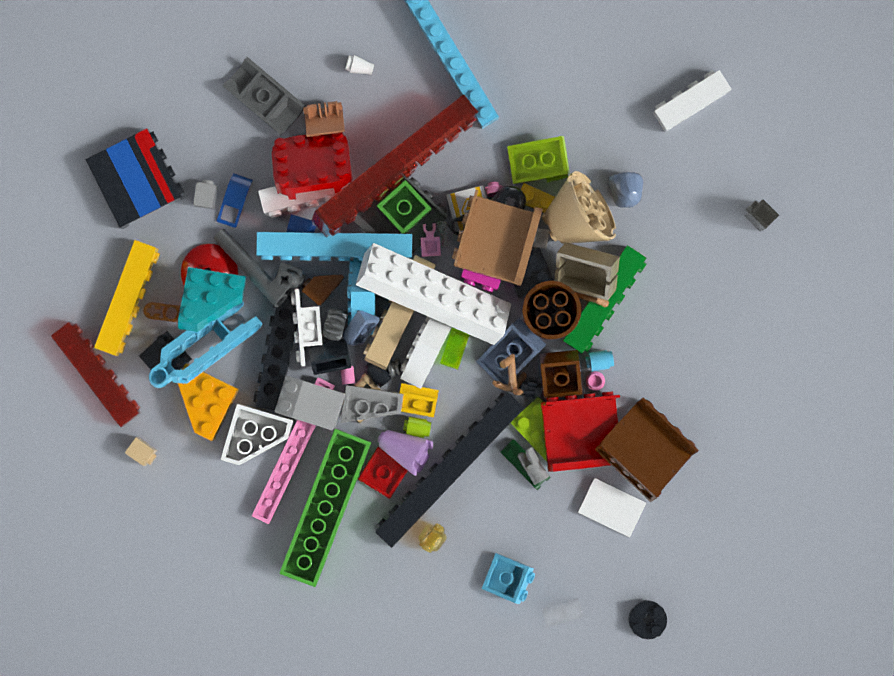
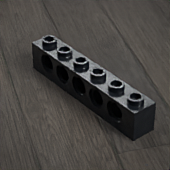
(268, 359)

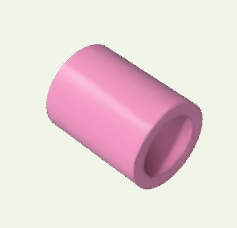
(347, 376)

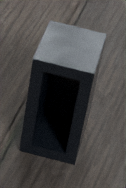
(329, 357)

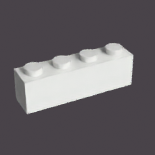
(691, 101)

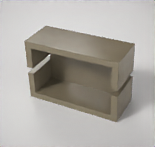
(587, 270)

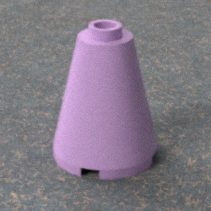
(406, 449)

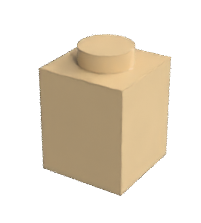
(141, 452)

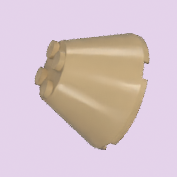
(579, 213)

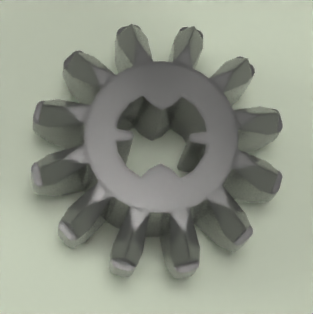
(335, 324)

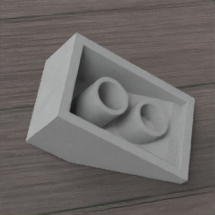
(309, 403)

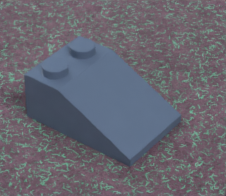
(517, 341)

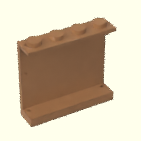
(496, 239)

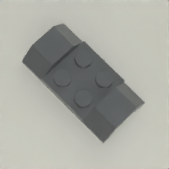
(264, 96)

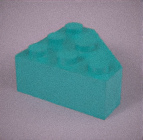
(208, 297)

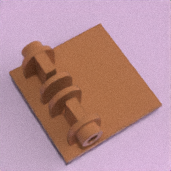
(325, 119)

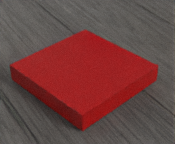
(382, 473)

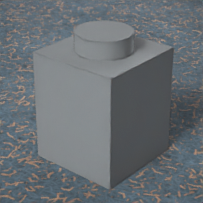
(205, 194)

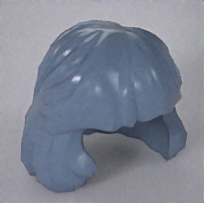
(626, 189)

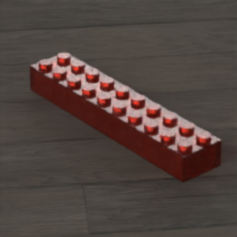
(394, 166)

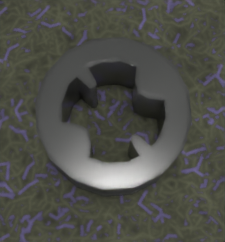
(394, 367)

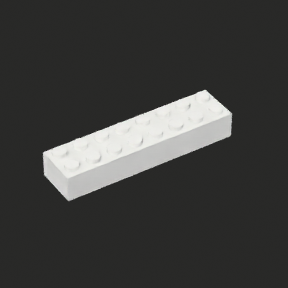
(433, 294)

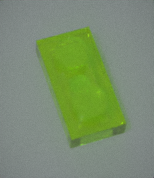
(454, 348)

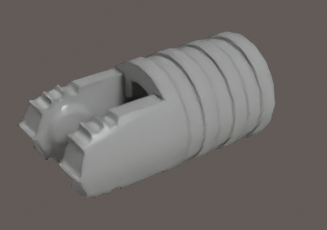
(533, 466)

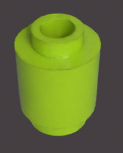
(417, 427)

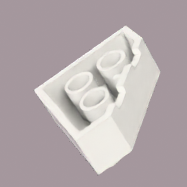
(425, 351)
(254, 433)

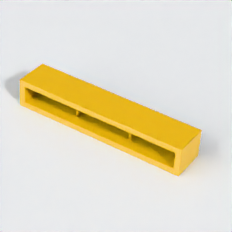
(126, 298)

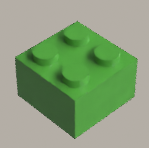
(404, 208)

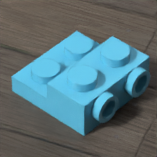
(508, 579)

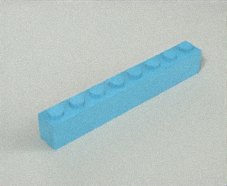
(452, 60)
(317, 245)

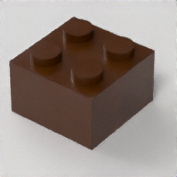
(561, 373)

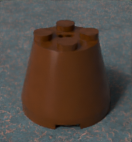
(560, 298)

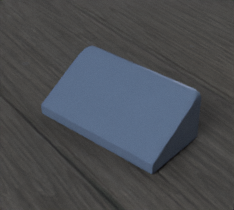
(360, 328)

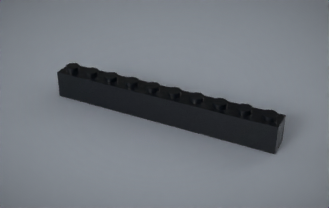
(449, 469)

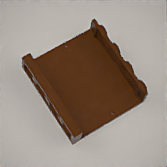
(646, 449)

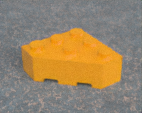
(207, 403)

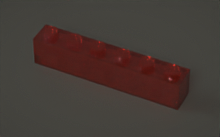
(96, 374)

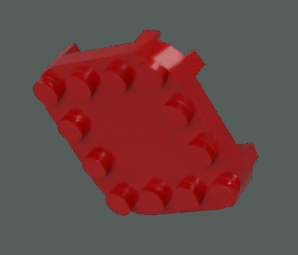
(311, 163)

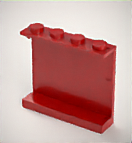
(576, 428)

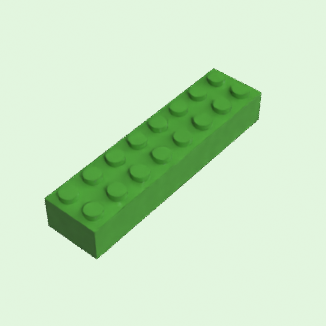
(325, 507)

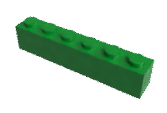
(595, 314)

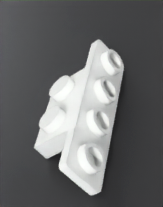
(308, 326)

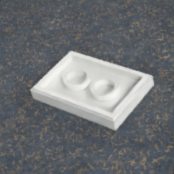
(612, 507)

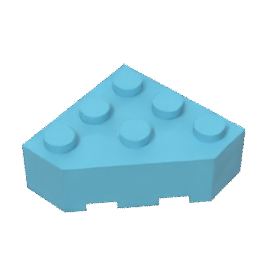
(360, 298)

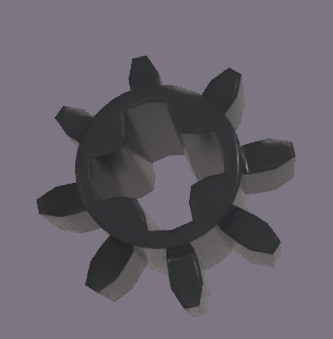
(531, 389)

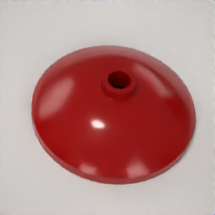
(208, 256)

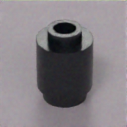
(377, 375)

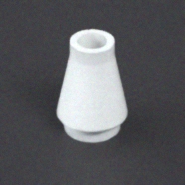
(358, 65)

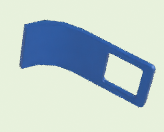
(235, 197)

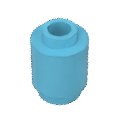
(600, 360)

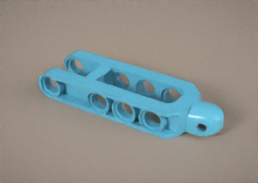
(165, 373)

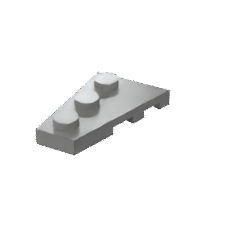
(369, 403)

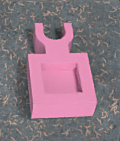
(430, 245)

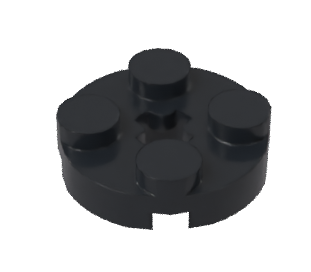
(639, 612)

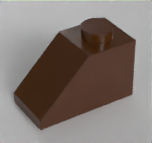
(321, 287)

